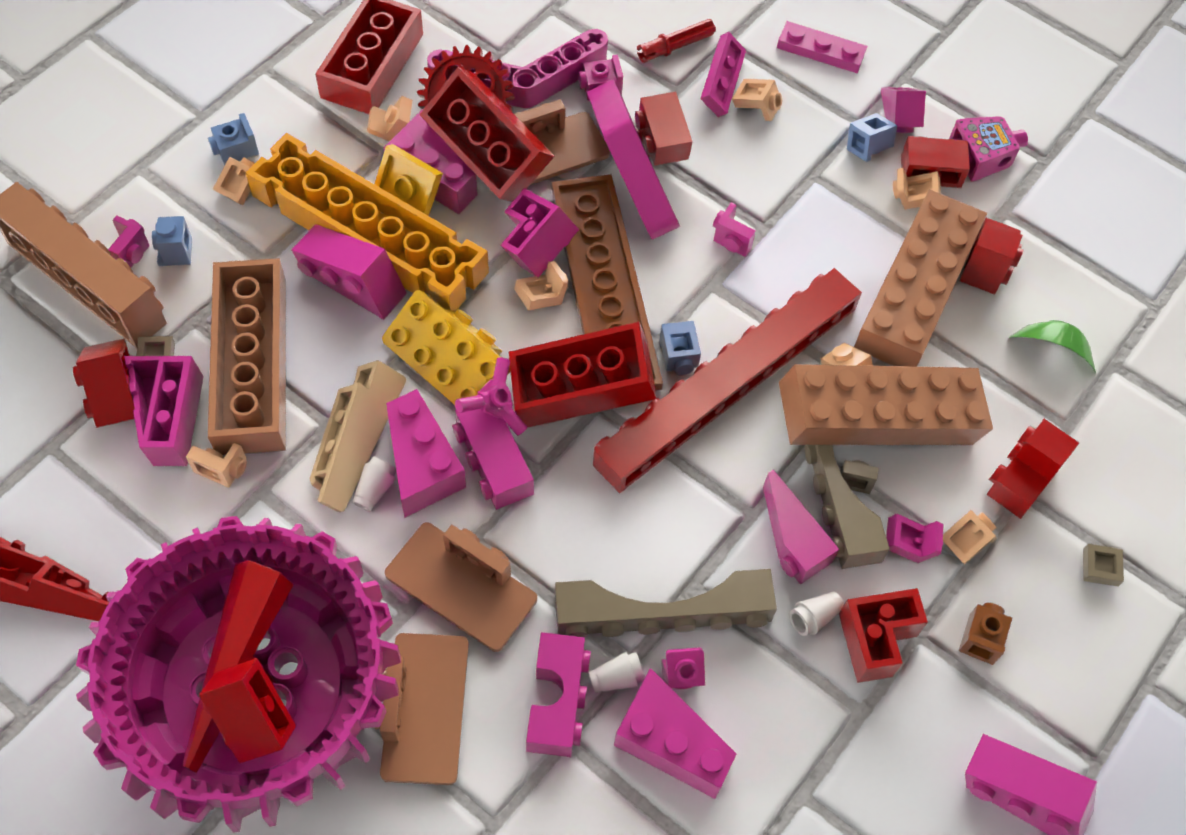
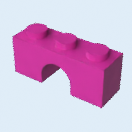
(553, 727)

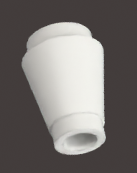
(373, 483)
(813, 614)
(618, 673)

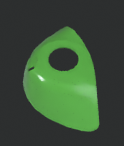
(1061, 334)

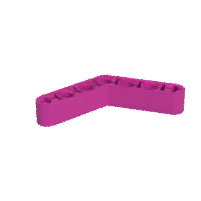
(549, 72)
(632, 160)

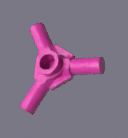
(495, 399)

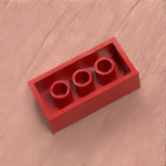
(369, 54)
(486, 135)
(582, 375)

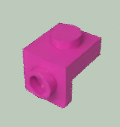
(731, 233)
(131, 241)
(913, 539)
(684, 668)

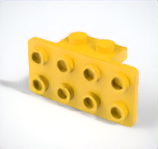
(443, 347)

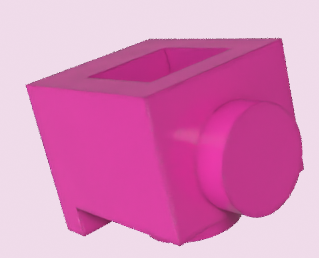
(600, 72)

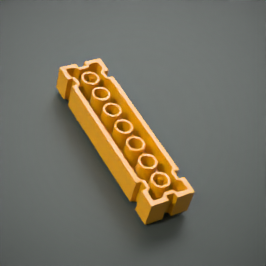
(327, 194)

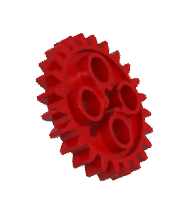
(468, 61)

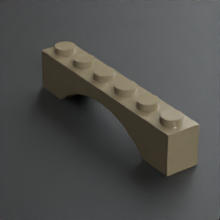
(853, 525)
(591, 609)

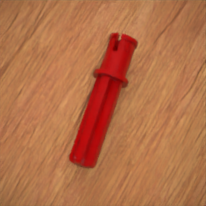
(666, 44)

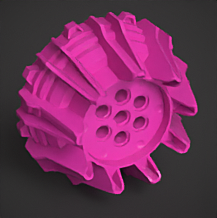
(157, 652)

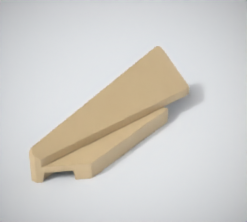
(353, 432)

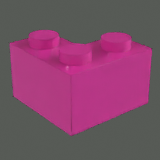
(539, 232)

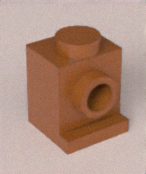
(979, 640)

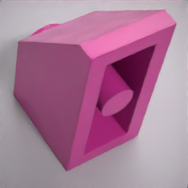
(904, 107)

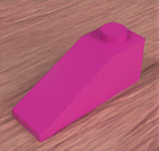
(798, 537)

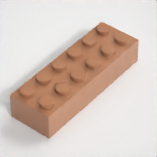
(80, 264)
(920, 281)
(248, 356)
(884, 405)

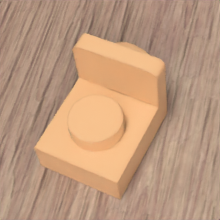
(759, 95)
(390, 122)
(233, 180)
(217, 467)
(969, 535)

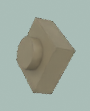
(155, 346)
(859, 475)
(1103, 565)

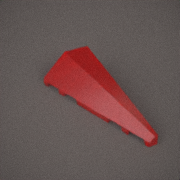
(46, 584)
(248, 613)

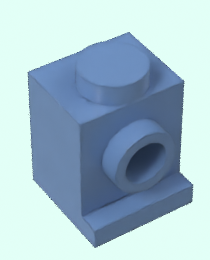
(871, 136)
(233, 140)
(172, 241)
(680, 347)

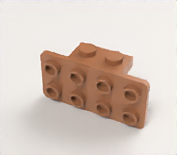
(570, 139)
(463, 583)
(426, 718)

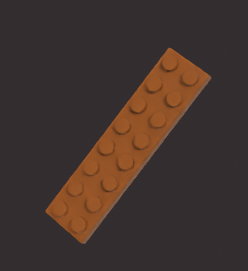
(602, 259)

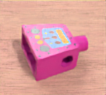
(990, 144)

